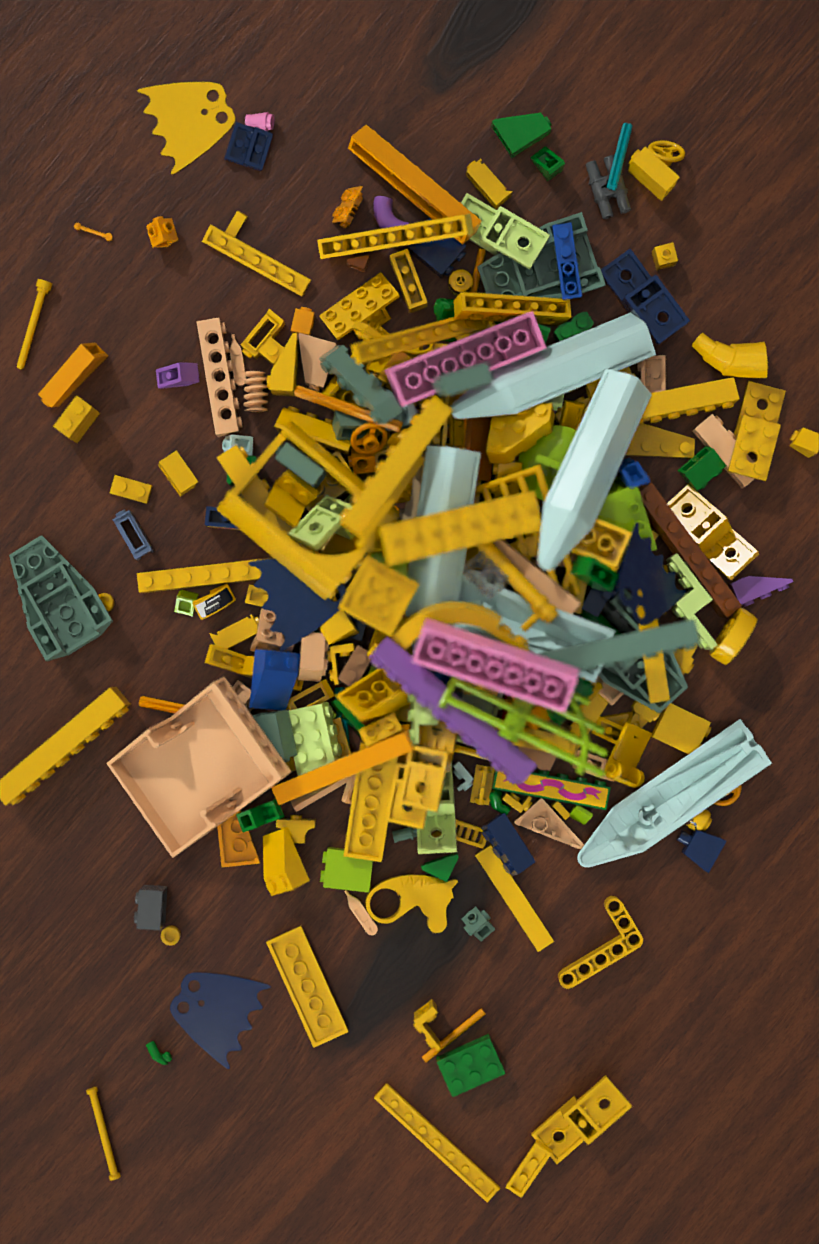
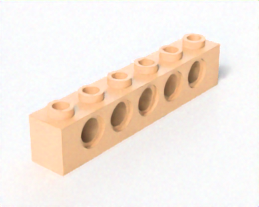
(206, 329)

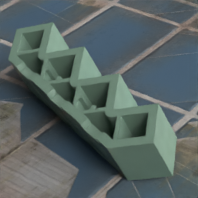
(365, 387)

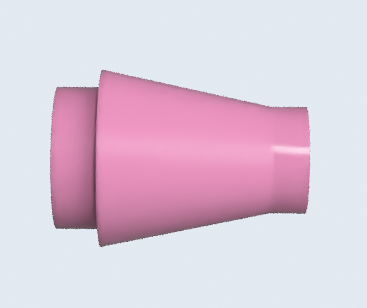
(260, 120)

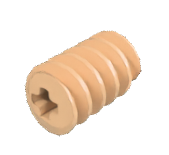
(255, 391)

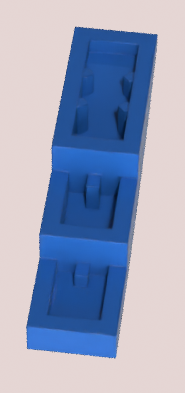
(632, 473)

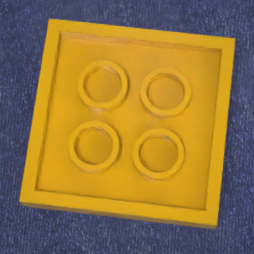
(378, 596)

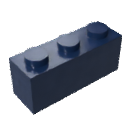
(507, 844)

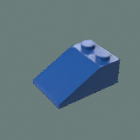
(273, 679)

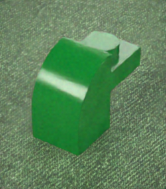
(259, 815)

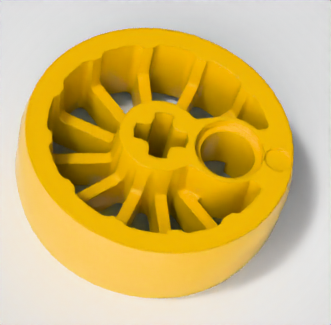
(733, 636)

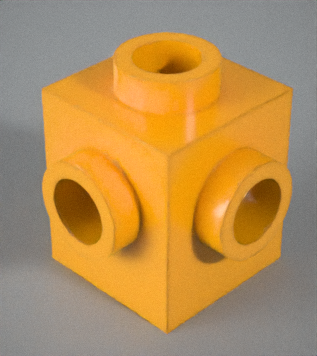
(162, 232)

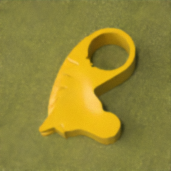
(417, 890)

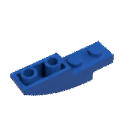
(566, 261)

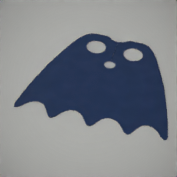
(646, 573)
(293, 602)
(223, 1015)

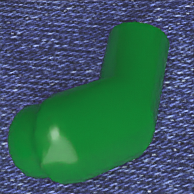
(496, 802)
(158, 1056)

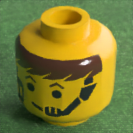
(460, 275)
(700, 821)

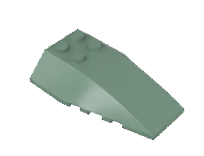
(508, 277)
(57, 600)

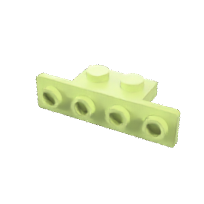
(418, 716)

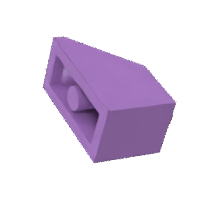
(177, 375)

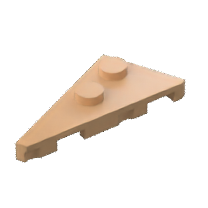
(545, 821)

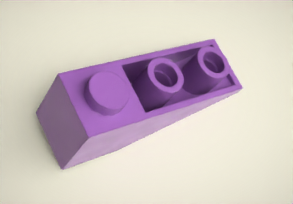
(753, 587)

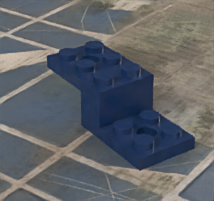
(644, 296)

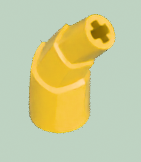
(736, 360)

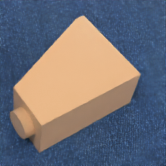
(311, 350)

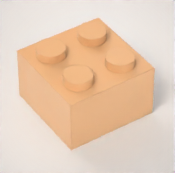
(313, 657)

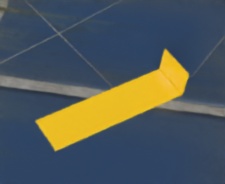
(236, 223)

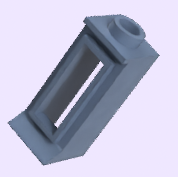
(146, 547)

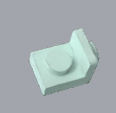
(245, 441)
(461, 772)

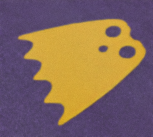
(180, 118)

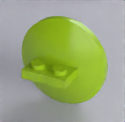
(550, 454)

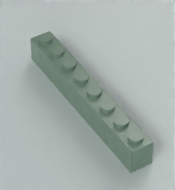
(628, 646)

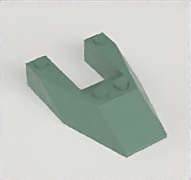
(631, 676)

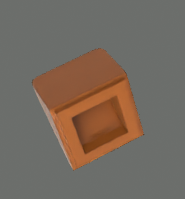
(359, 263)

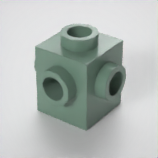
(478, 923)

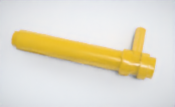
(538, 603)

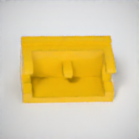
(178, 473)

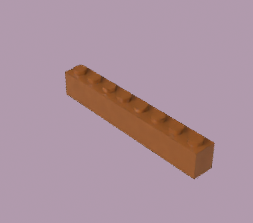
(681, 542)

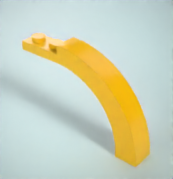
(459, 613)

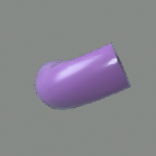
(384, 214)

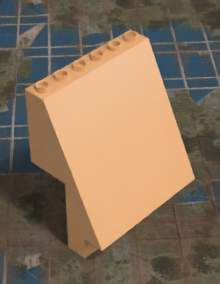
(198, 767)

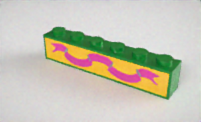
(557, 788)

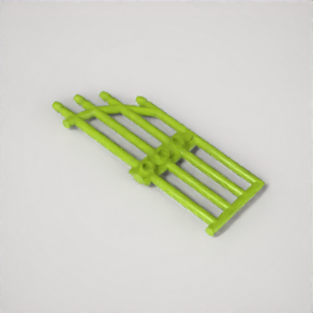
(520, 712)

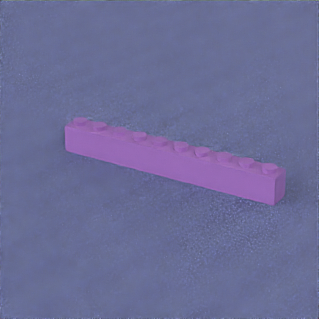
(474, 731)

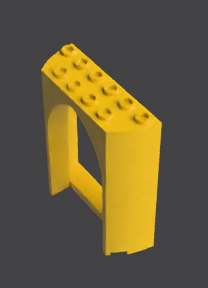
(317, 571)

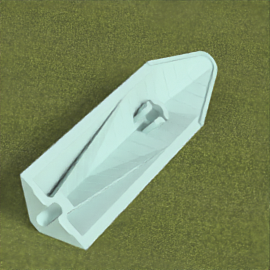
(559, 369)
(591, 464)
(446, 484)
(542, 637)
(676, 796)

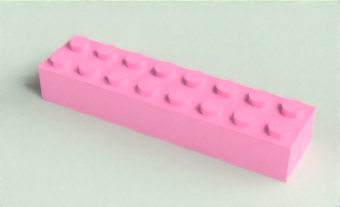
(494, 346)
(495, 665)

